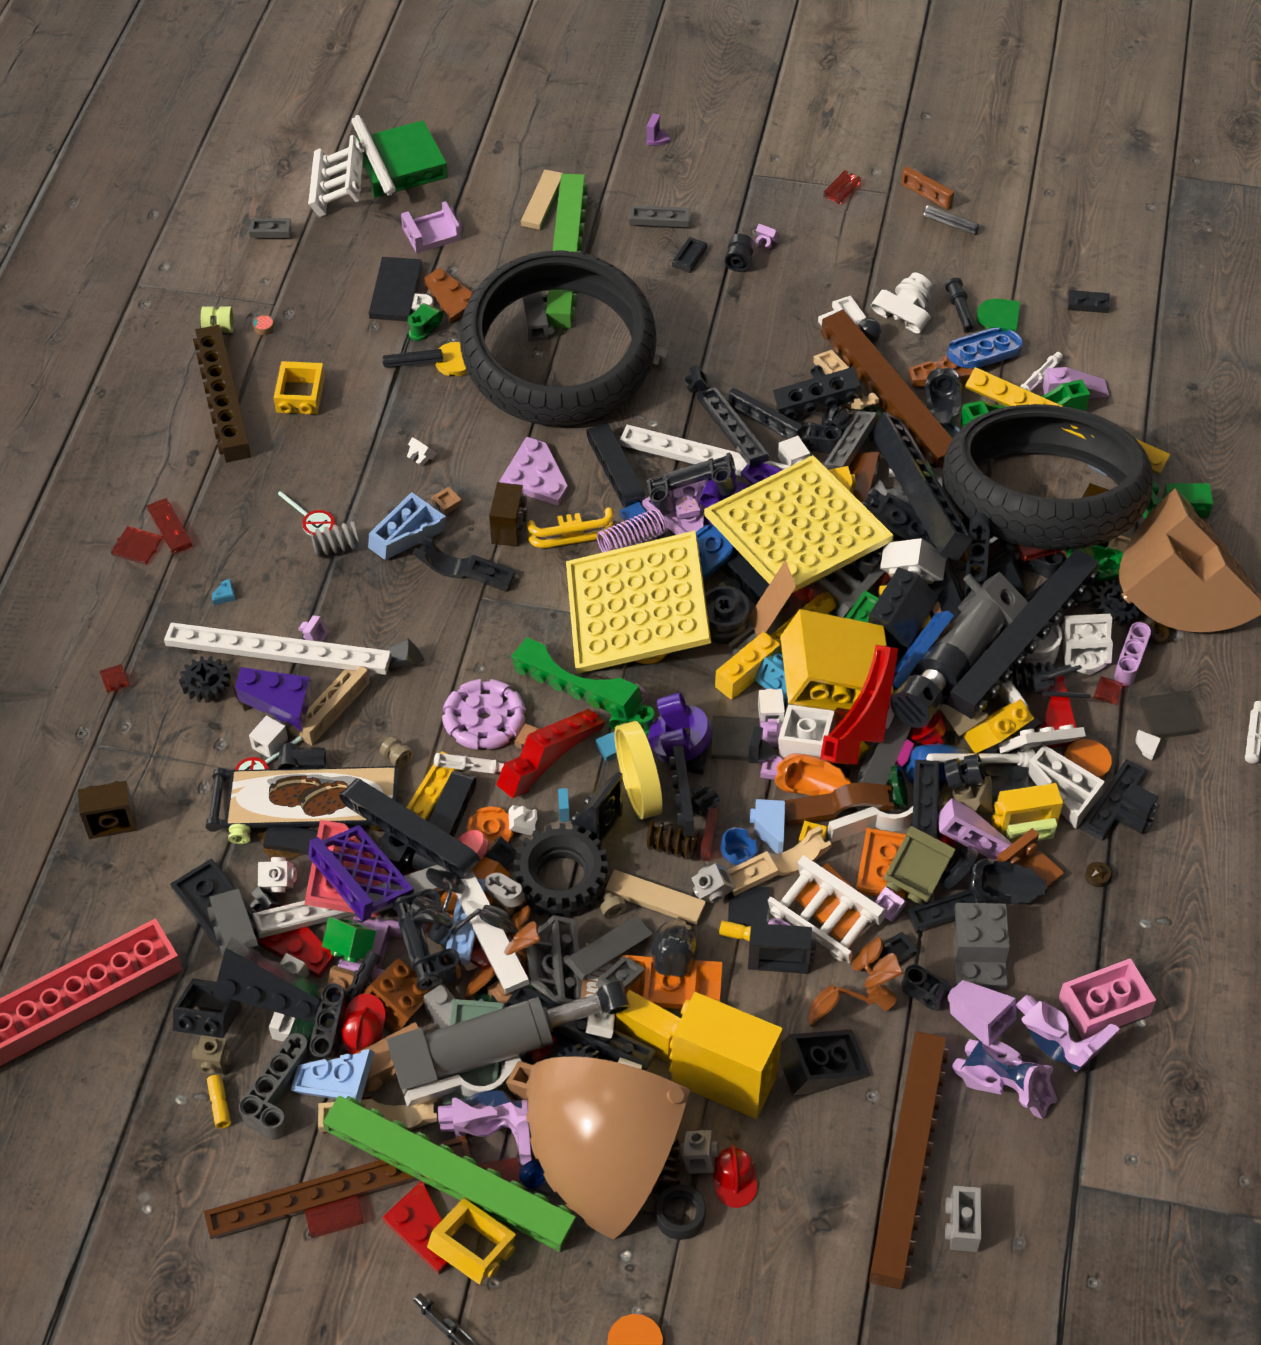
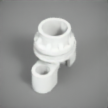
(908, 302)

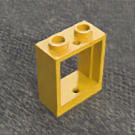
(300, 373)
(998, 726)
(1026, 806)
(461, 1257)

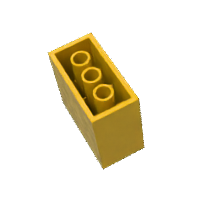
(827, 659)
(725, 1054)

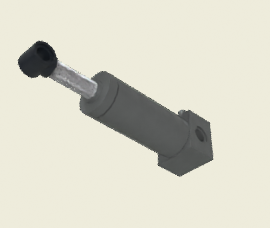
(491, 1037)

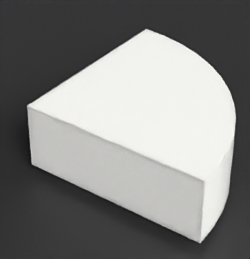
(1147, 743)

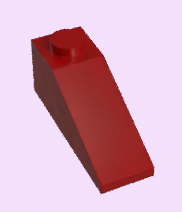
(1059, 712)

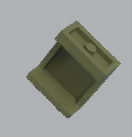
(918, 865)

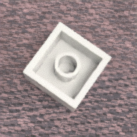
(915, 557)
(804, 730)

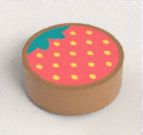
(263, 324)

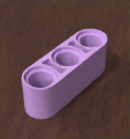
(1132, 653)

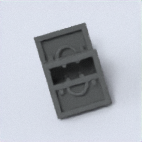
(981, 944)

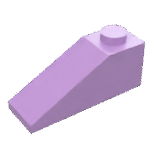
(1056, 376)
(971, 829)

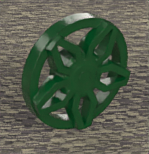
(898, 783)

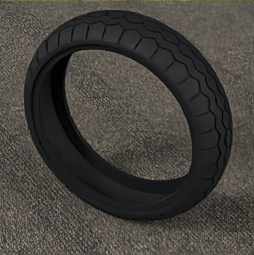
(558, 272)
(1040, 520)

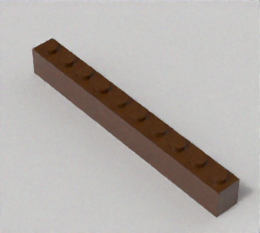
(886, 385)
(907, 1161)

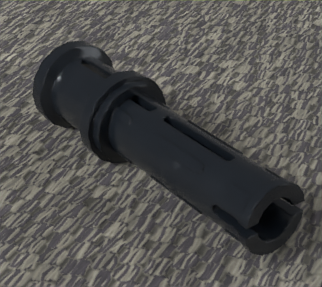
(959, 298)

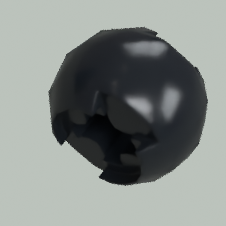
(871, 328)

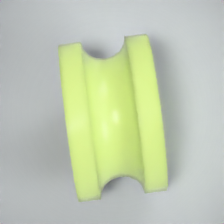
(239, 833)

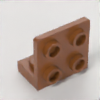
(1026, 854)
(399, 994)

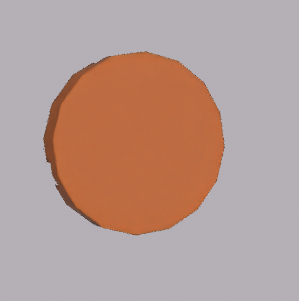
(1090, 756)
(491, 823)
(635, 1330)

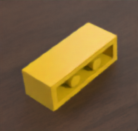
(742, 668)

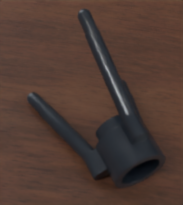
(1044, 682)

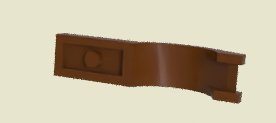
(831, 804)

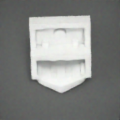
(1087, 641)

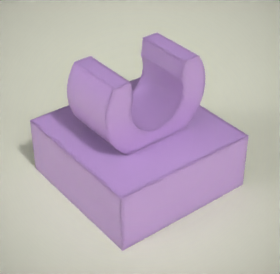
(768, 234)
(314, 629)
(771, 731)
(890, 903)

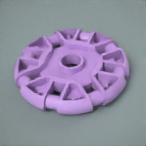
(484, 703)

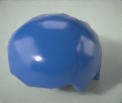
(738, 846)

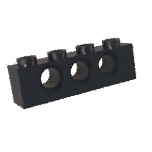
(818, 393)

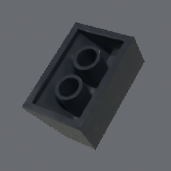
(903, 607)

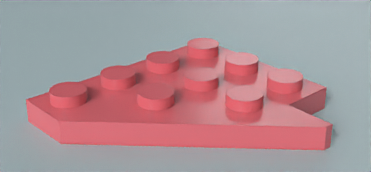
(319, 890)

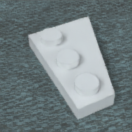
(1047, 735)

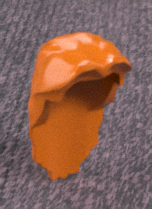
(808, 775)

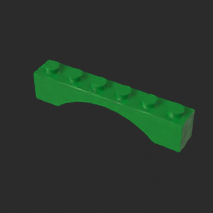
(1068, 394)
(612, 695)

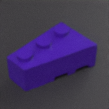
(276, 693)

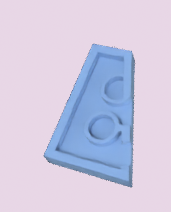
(334, 1077)

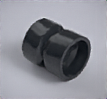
(739, 252)
(956, 772)

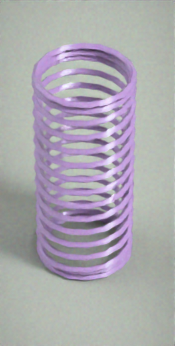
(654, 521)

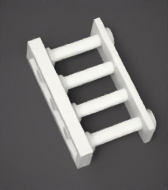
(322, 171)
(828, 885)

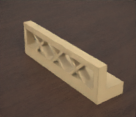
(333, 707)

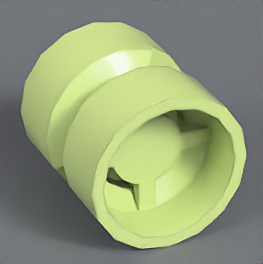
(224, 315)

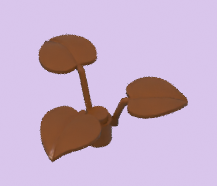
(524, 937)
(879, 993)

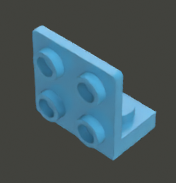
(772, 674)

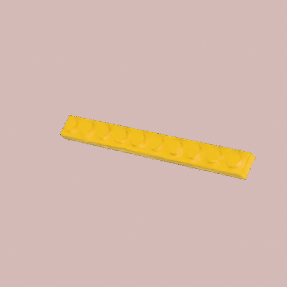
(1013, 395)

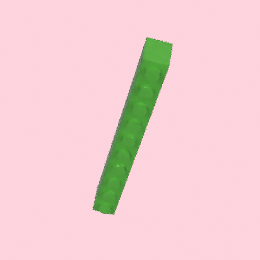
(567, 238)
(449, 1172)

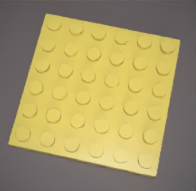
(799, 519)
(637, 602)

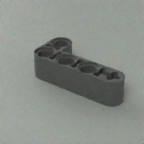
(289, 1055)

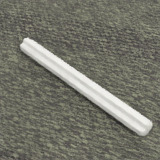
(373, 155)

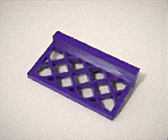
(340, 877)

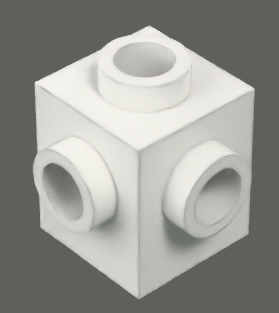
(276, 875)

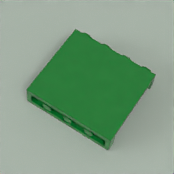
(408, 156)

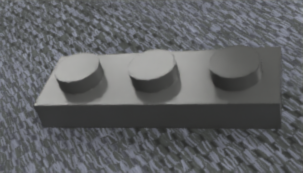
(659, 216)

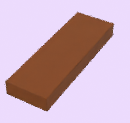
(927, 188)

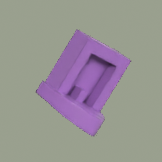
(655, 134)

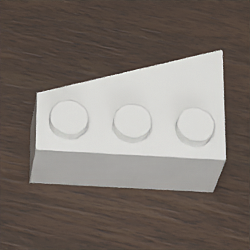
(1076, 786)

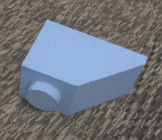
(769, 822)

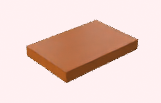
(876, 859)
(828, 906)

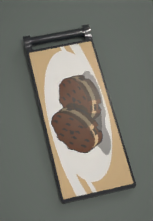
(293, 795)

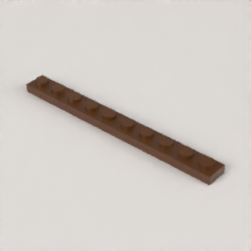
(311, 1194)

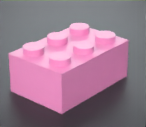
(1107, 997)

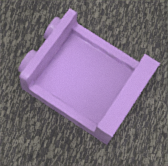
(432, 229)

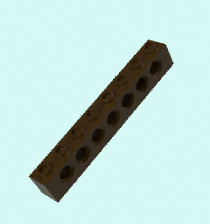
(222, 393)

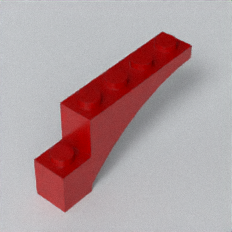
(868, 714)
(544, 748)

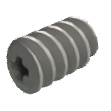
(334, 538)

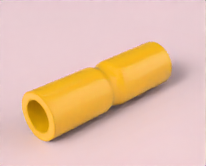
(734, 930)
(219, 1104)

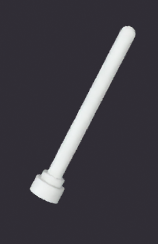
(1021, 758)

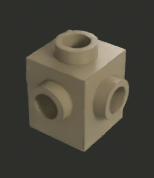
(212, 1055)

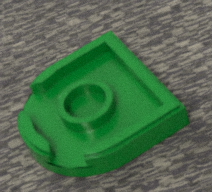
(999, 314)

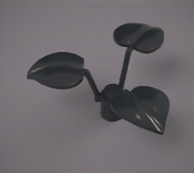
(428, 910)

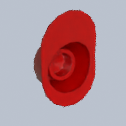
(931, 732)
(363, 1022)
(735, 1177)

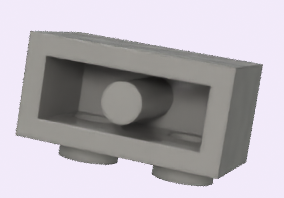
(965, 1218)

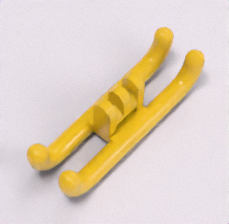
(570, 531)

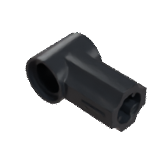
(294, 757)

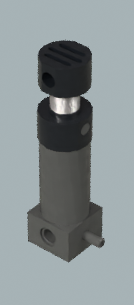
(982, 618)

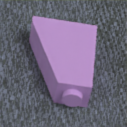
(982, 1010)

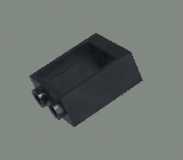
(781, 948)
(210, 1024)

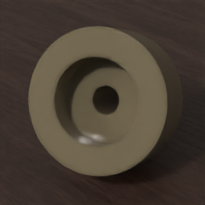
(612, 906)

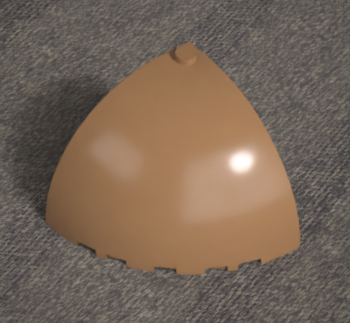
(1185, 572)
(602, 1134)

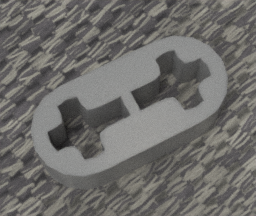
(500, 893)

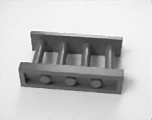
(857, 587)

